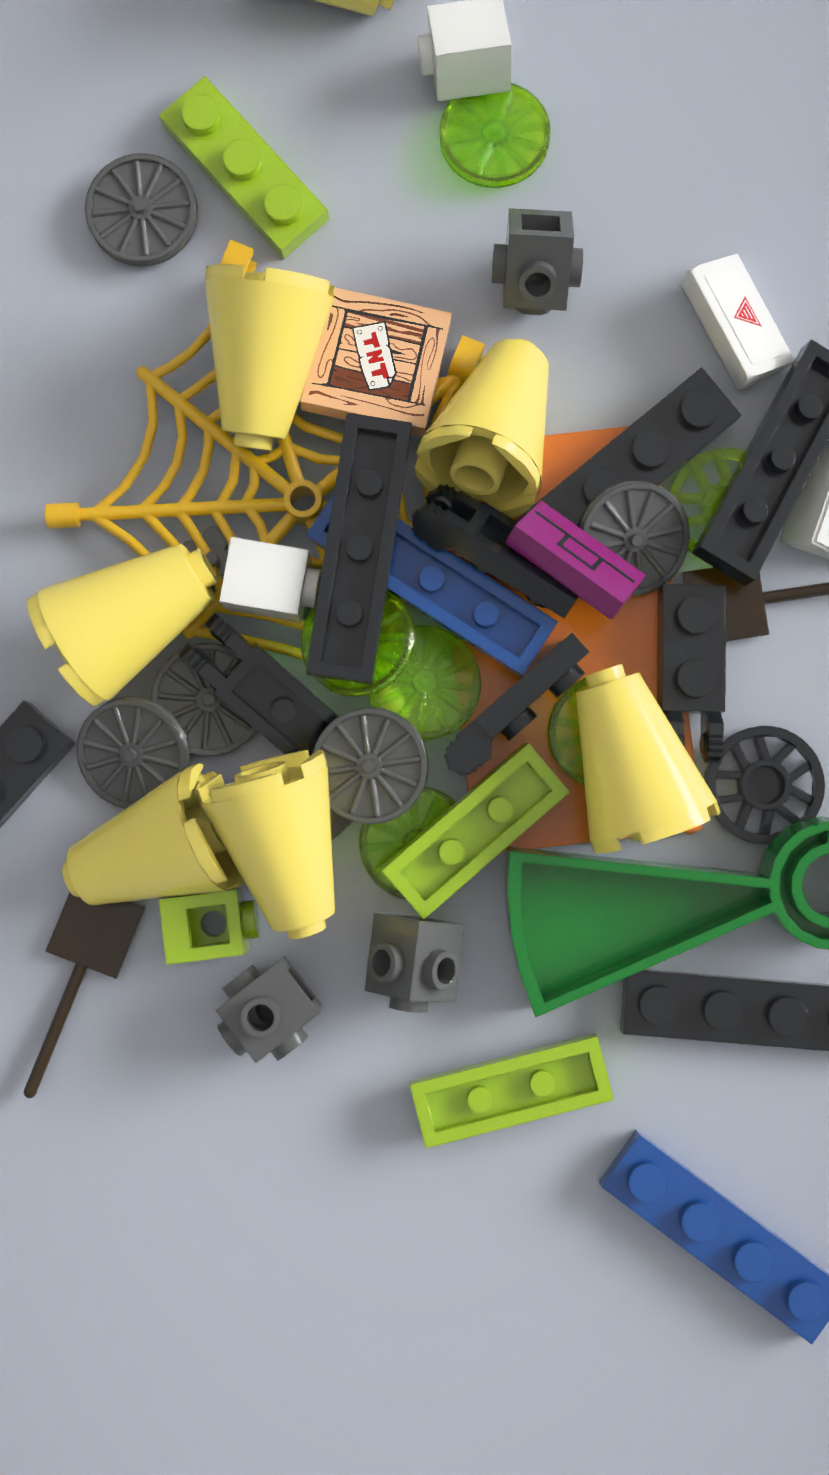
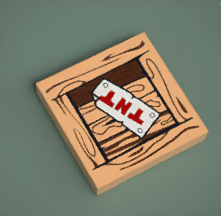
(377, 360)

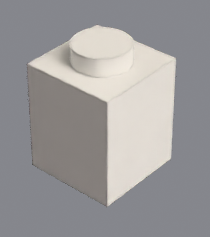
(466, 49)
(269, 580)

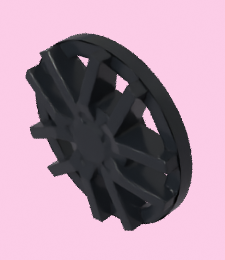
(765, 782)

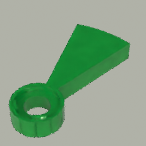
(603, 918)

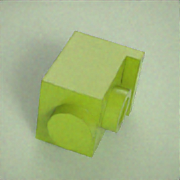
(186, 934)

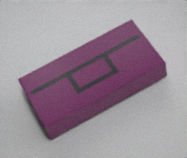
(575, 559)

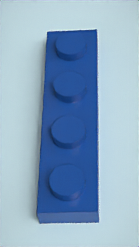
(459, 598)
(720, 1235)

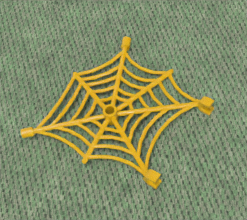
(71, 515)

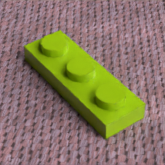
(244, 167)
(474, 830)
(511, 1090)

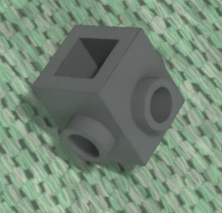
(537, 261)
(414, 960)
(284, 994)

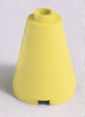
(263, 346)
(492, 431)
(121, 616)
(635, 765)
(279, 837)
(153, 849)

